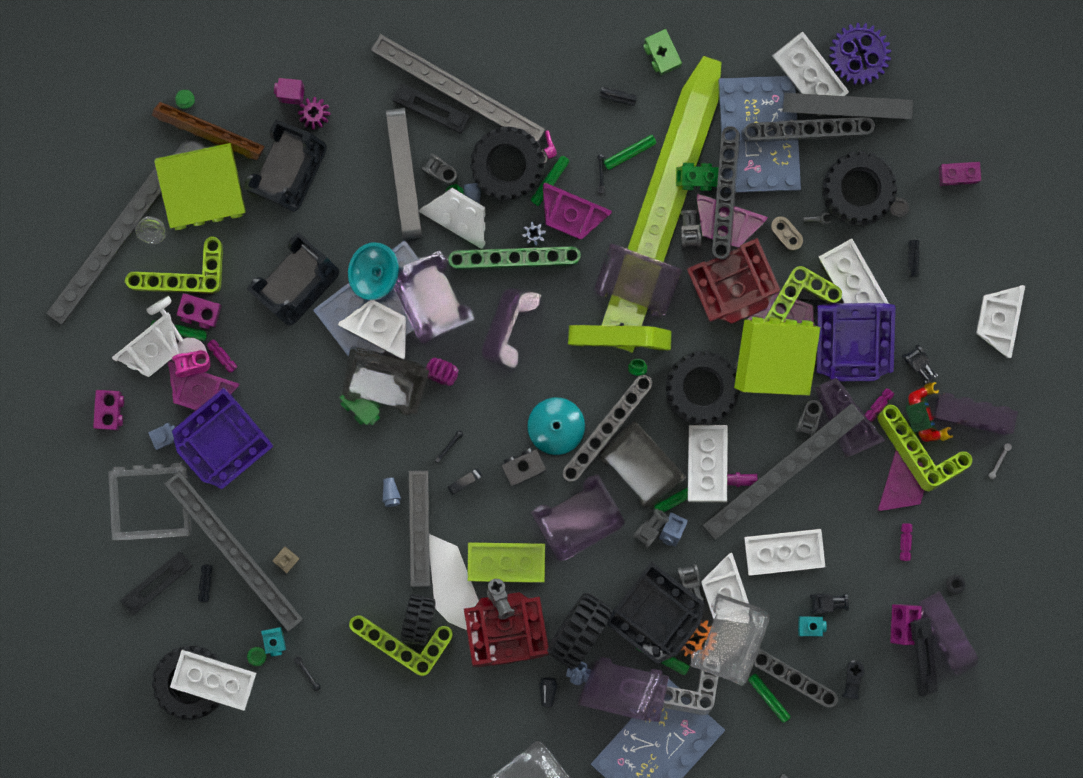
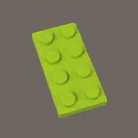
(506, 562)

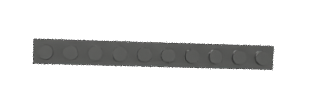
(453, 87)
(106, 249)
(783, 471)
(233, 551)

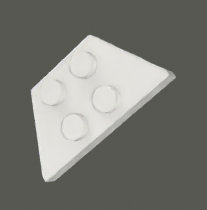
(458, 215)
(1000, 319)
(379, 326)
(151, 348)
(725, 581)

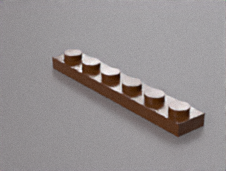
(207, 130)

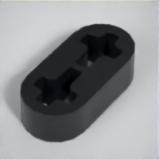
(464, 481)

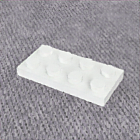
(808, 68)
(851, 274)
(707, 463)
(784, 552)
(213, 680)

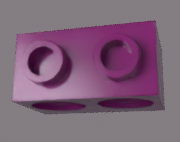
(289, 91)
(959, 173)
(200, 306)
(102, 410)
(900, 623)

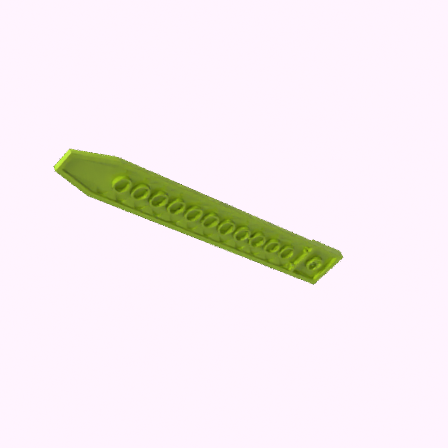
(664, 198)

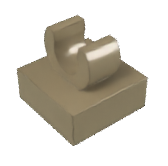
(286, 559)

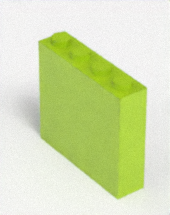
(200, 186)
(777, 356)

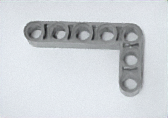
(695, 697)

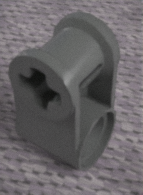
(437, 168)
(809, 419)

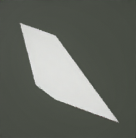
(450, 582)

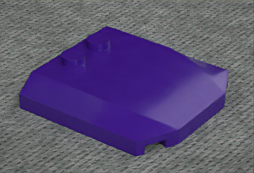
(855, 340)
(220, 440)

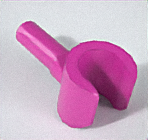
(550, 151)

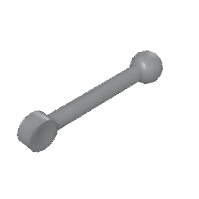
(1007, 447)

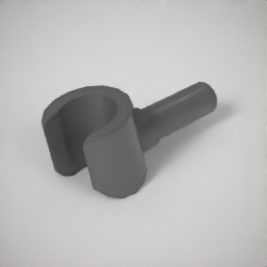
(818, 218)

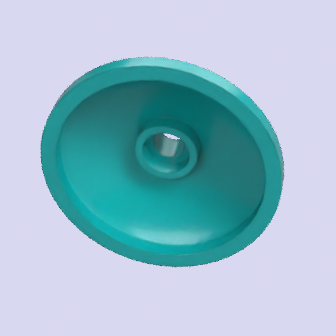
(365, 270)
(556, 440)

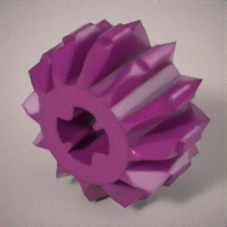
(318, 117)
(442, 371)

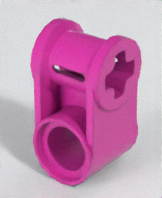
(189, 363)

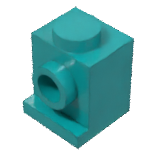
(804, 626)
(276, 634)

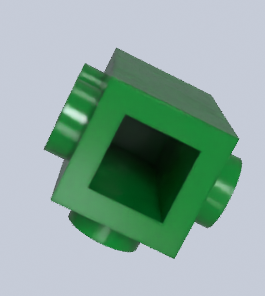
(702, 177)
(365, 410)

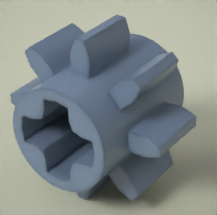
(539, 233)
(579, 674)

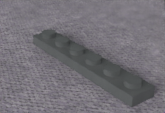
(419, 528)

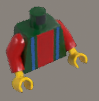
(921, 416)

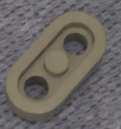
(788, 232)

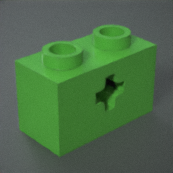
(671, 58)

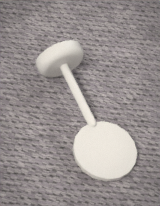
(184, 345)

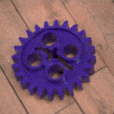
(876, 48)

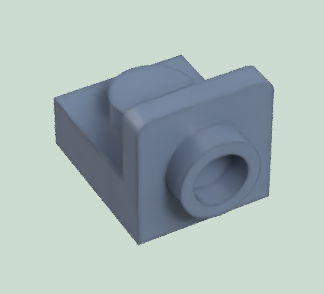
(162, 436)
(673, 530)

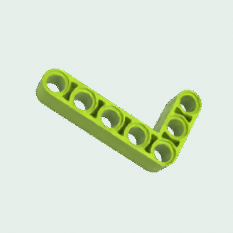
(798, 285)
(182, 287)
(620, 336)
(919, 453)
(400, 646)

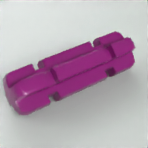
(222, 356)
(879, 404)
(906, 540)

